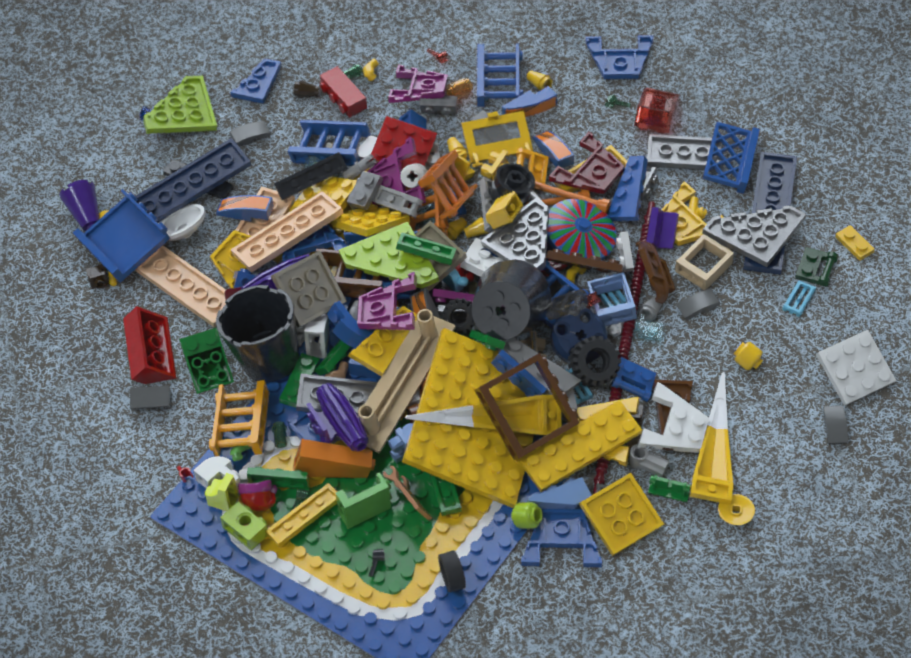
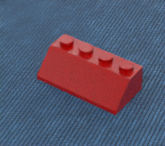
(149, 346)

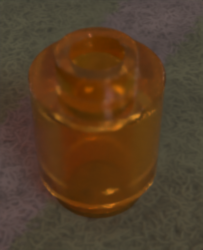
(459, 88)

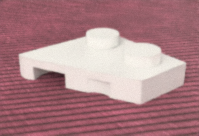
(625, 257)

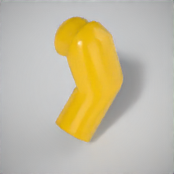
(368, 70)

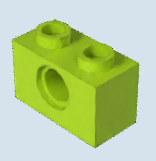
(248, 535)

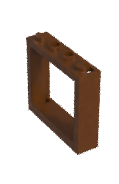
(499, 420)

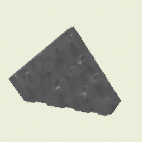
(756, 234)
(524, 237)

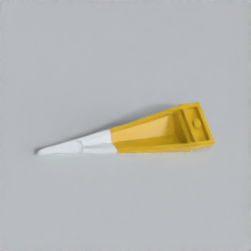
(524, 415)
(713, 469)

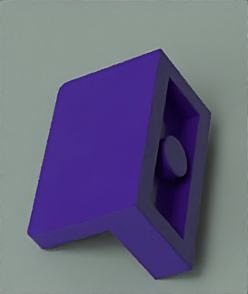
(662, 228)

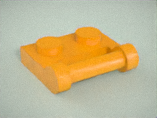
(537, 163)

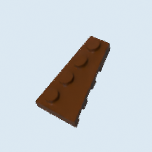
(585, 263)
(679, 387)

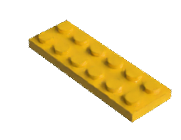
(580, 445)

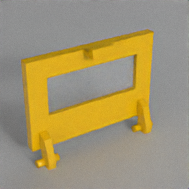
(495, 134)

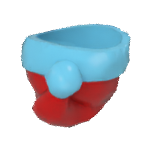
(458, 278)

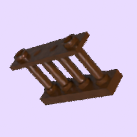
(354, 286)

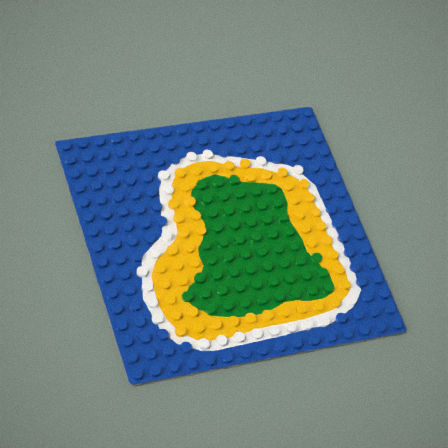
(327, 566)

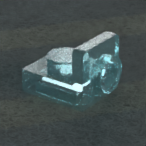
(648, 330)

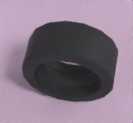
(452, 571)

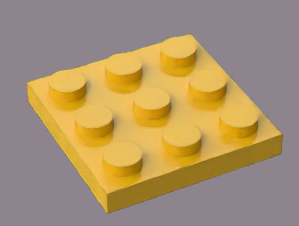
(334, 187)
(370, 221)
(621, 514)

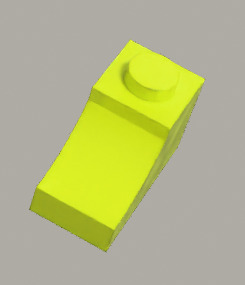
(222, 493)

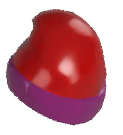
(258, 495)

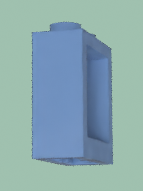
(617, 313)

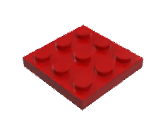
(394, 135)

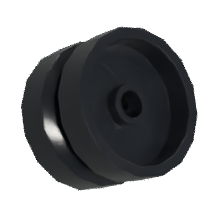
(512, 178)

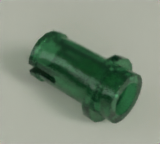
(353, 71)
(279, 434)

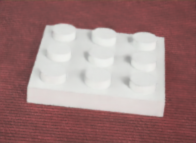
(856, 367)

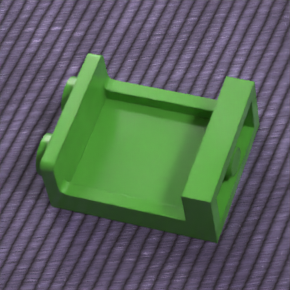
(365, 504)

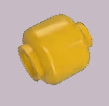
(748, 356)

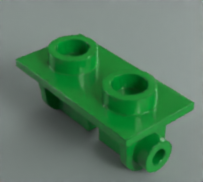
(669, 488)

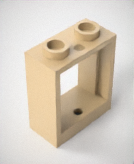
(696, 275)

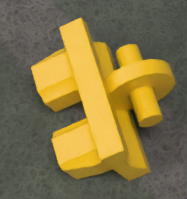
(497, 160)

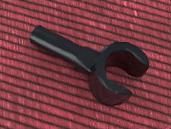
(377, 555)

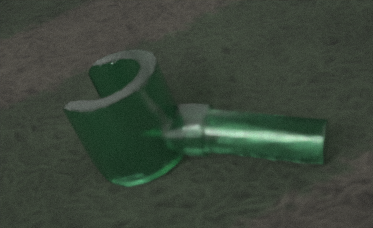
(612, 100)
(301, 495)

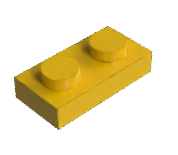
(854, 243)

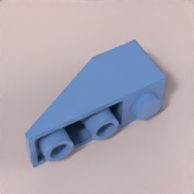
(562, 497)

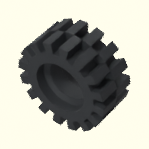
(459, 304)

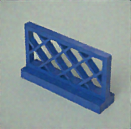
(746, 156)

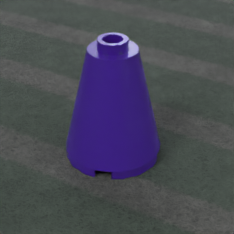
(81, 202)

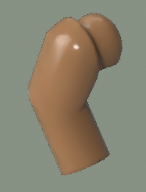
(341, 372)

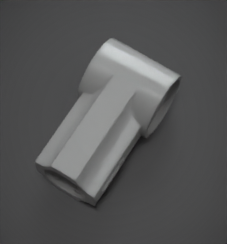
(648, 461)

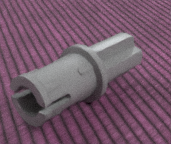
(359, 166)

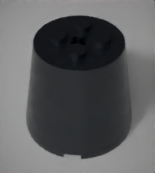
(520, 290)
(260, 332)

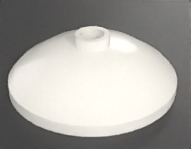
(184, 222)

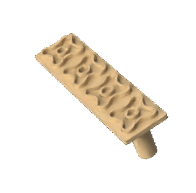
(401, 380)

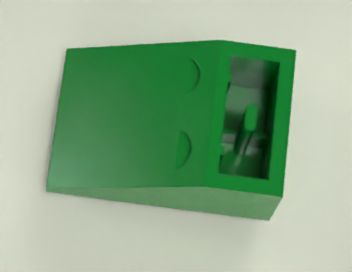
(206, 360)

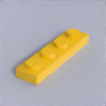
(302, 515)

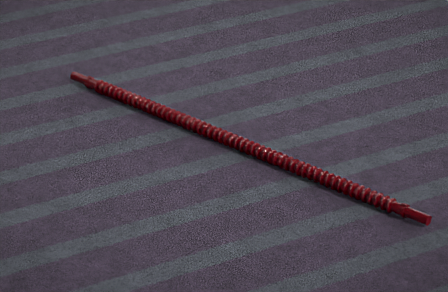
(627, 334)

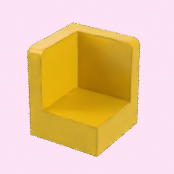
(464, 166)

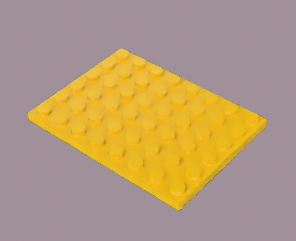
(458, 453)

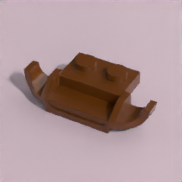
(657, 271)

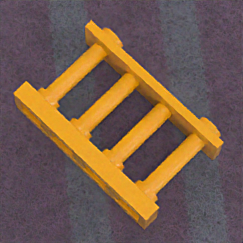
(256, 425)

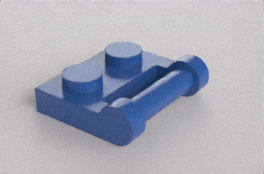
(634, 375)

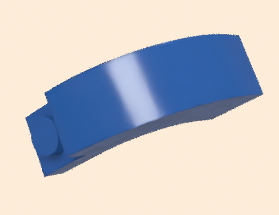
(346, 326)

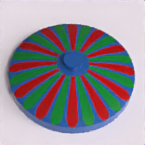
(580, 228)

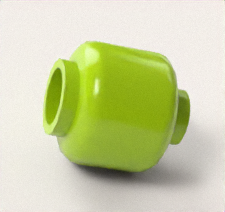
(526, 515)

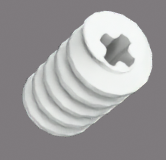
(406, 174)

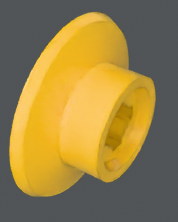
(738, 504)

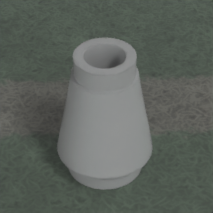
(650, 309)

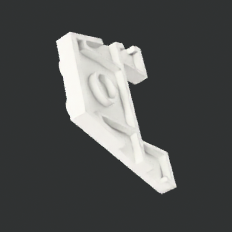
(478, 258)
(683, 428)

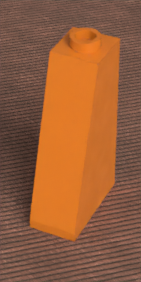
(332, 460)

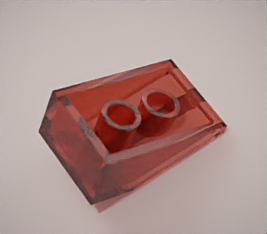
(656, 110)

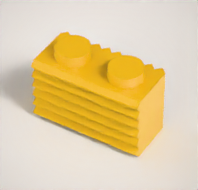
(504, 210)

